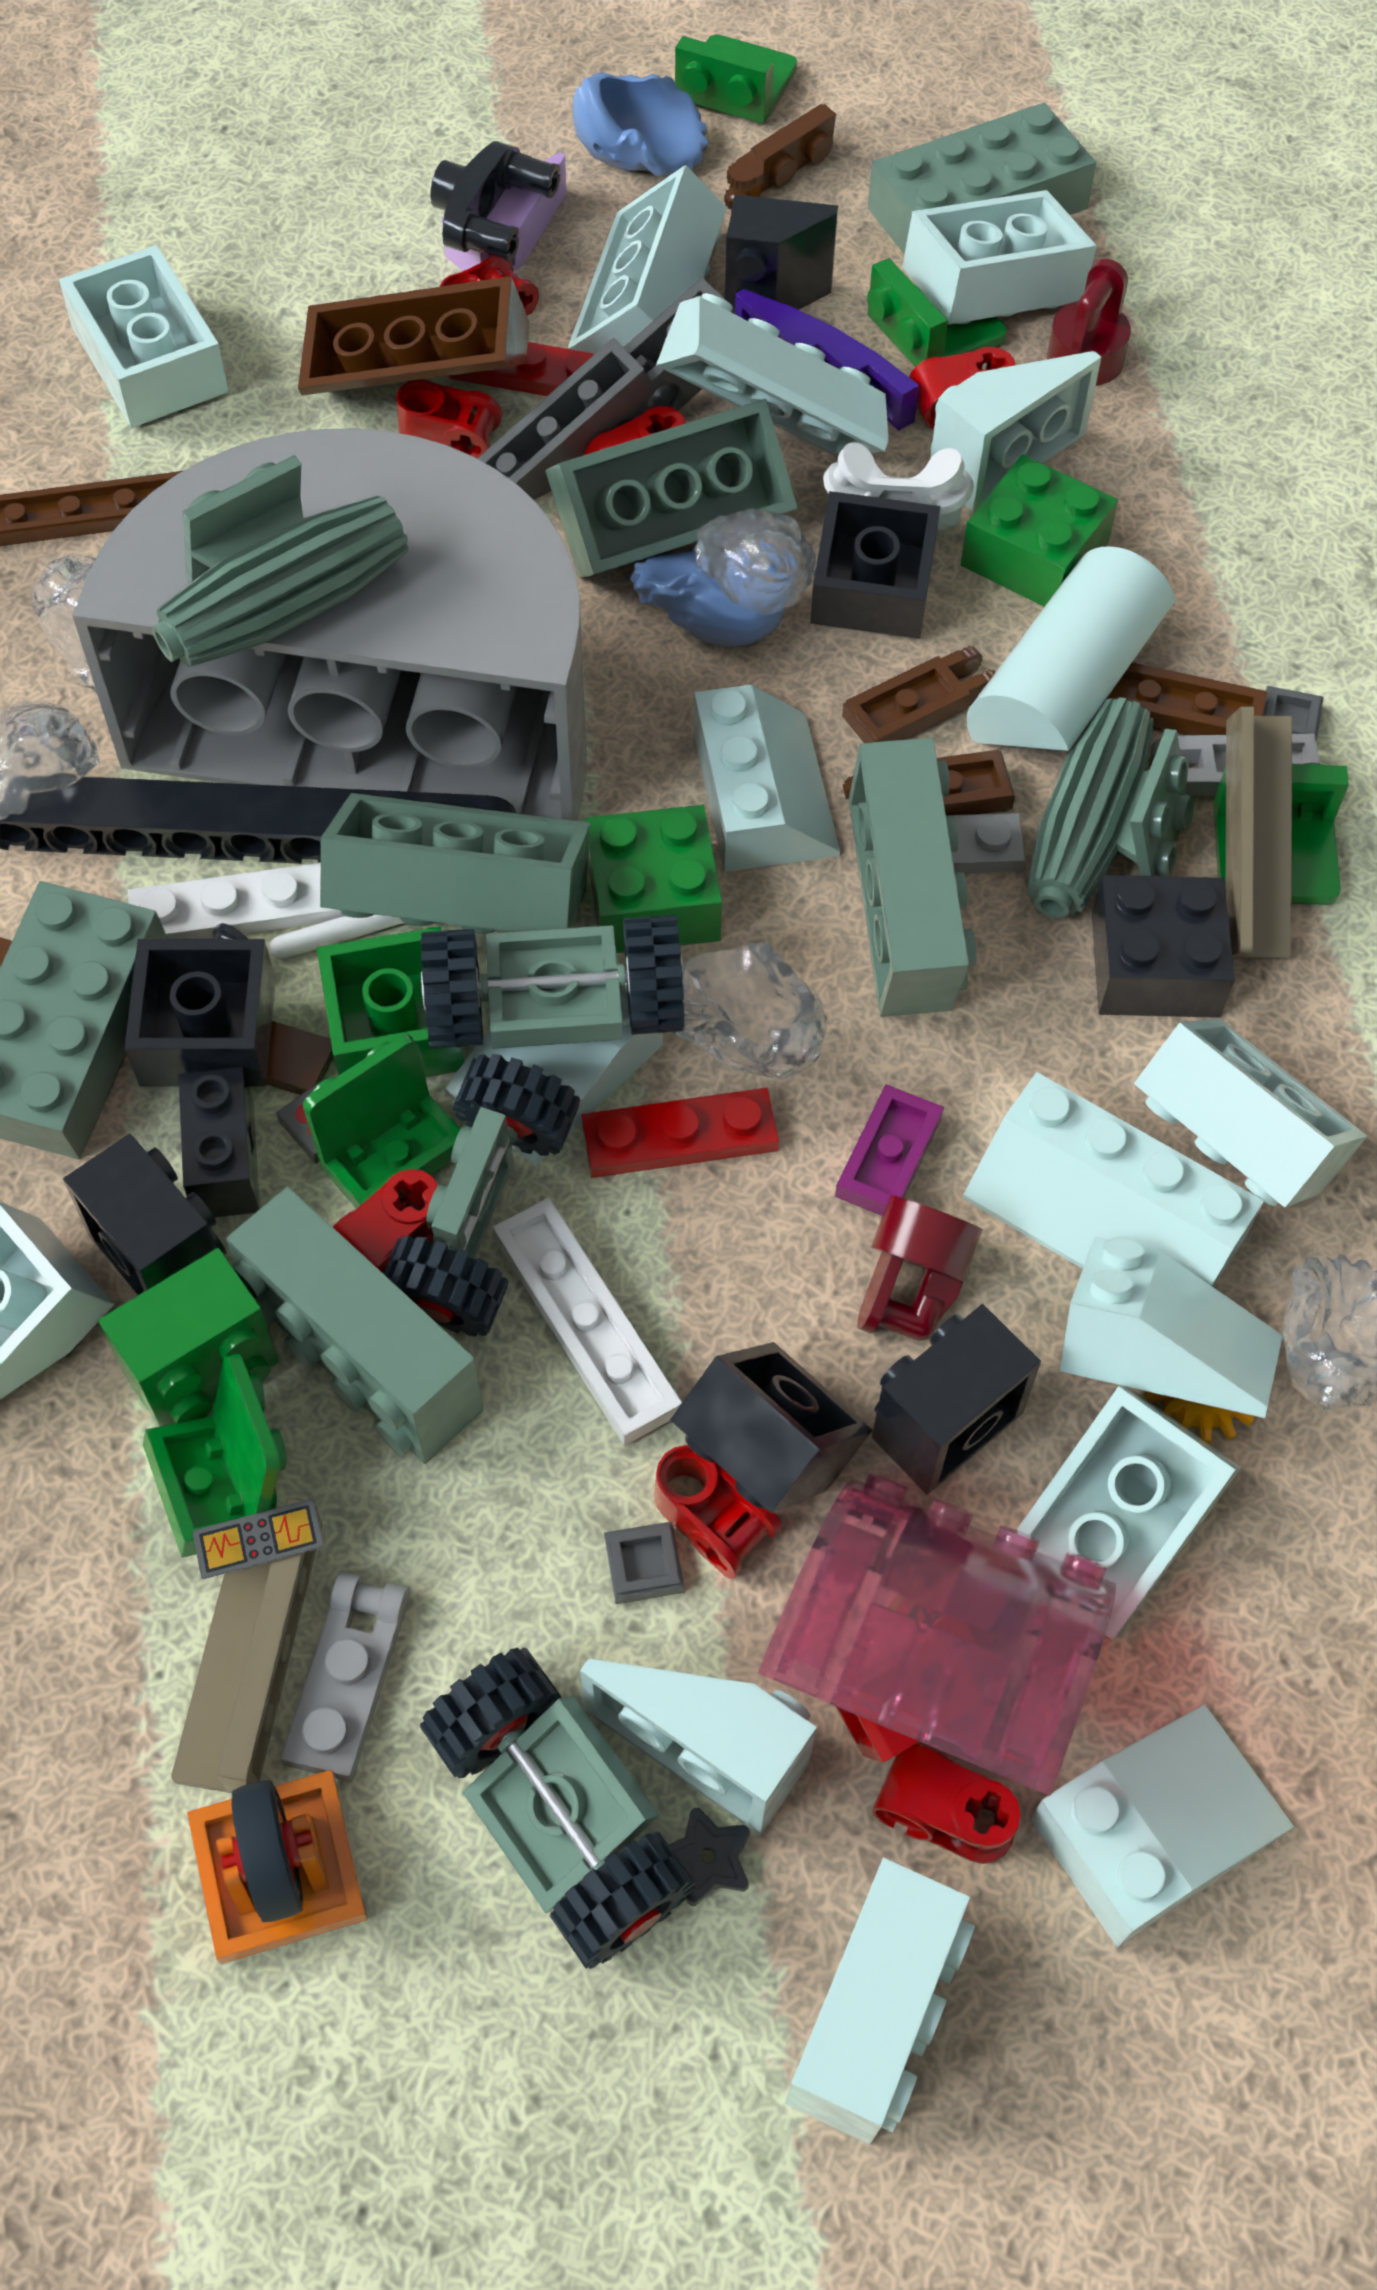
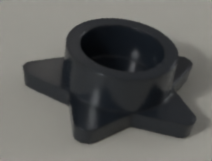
(724, 1842)

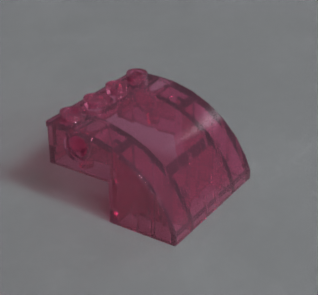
(944, 1630)

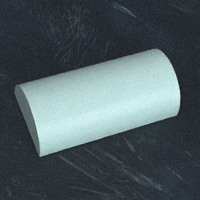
(1072, 653)

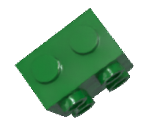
(733, 75)
(917, 324)
(1314, 859)
(379, 1121)
(218, 1463)

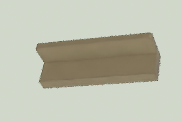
(1259, 834)
(242, 1674)

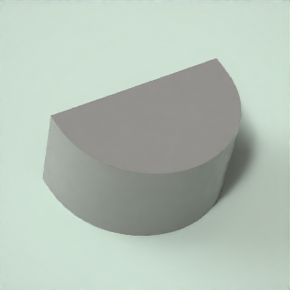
(426, 680)

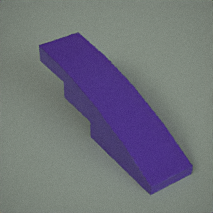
(839, 351)

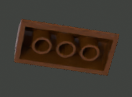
(413, 336)

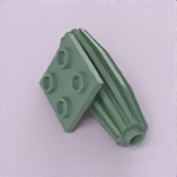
(266, 567)
(1110, 805)

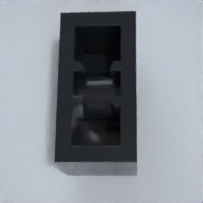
(219, 1140)

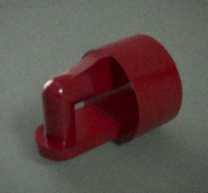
(1095, 321)
(927, 1240)

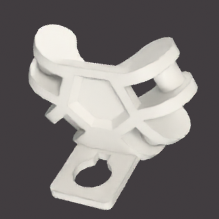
(939, 483)

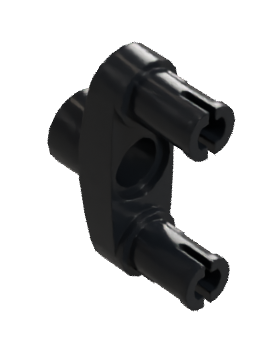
(474, 189)

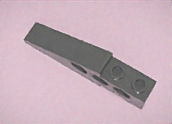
(596, 398)

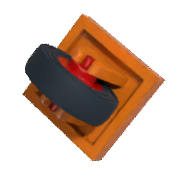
(276, 1865)

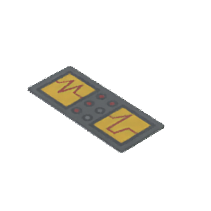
(257, 1539)

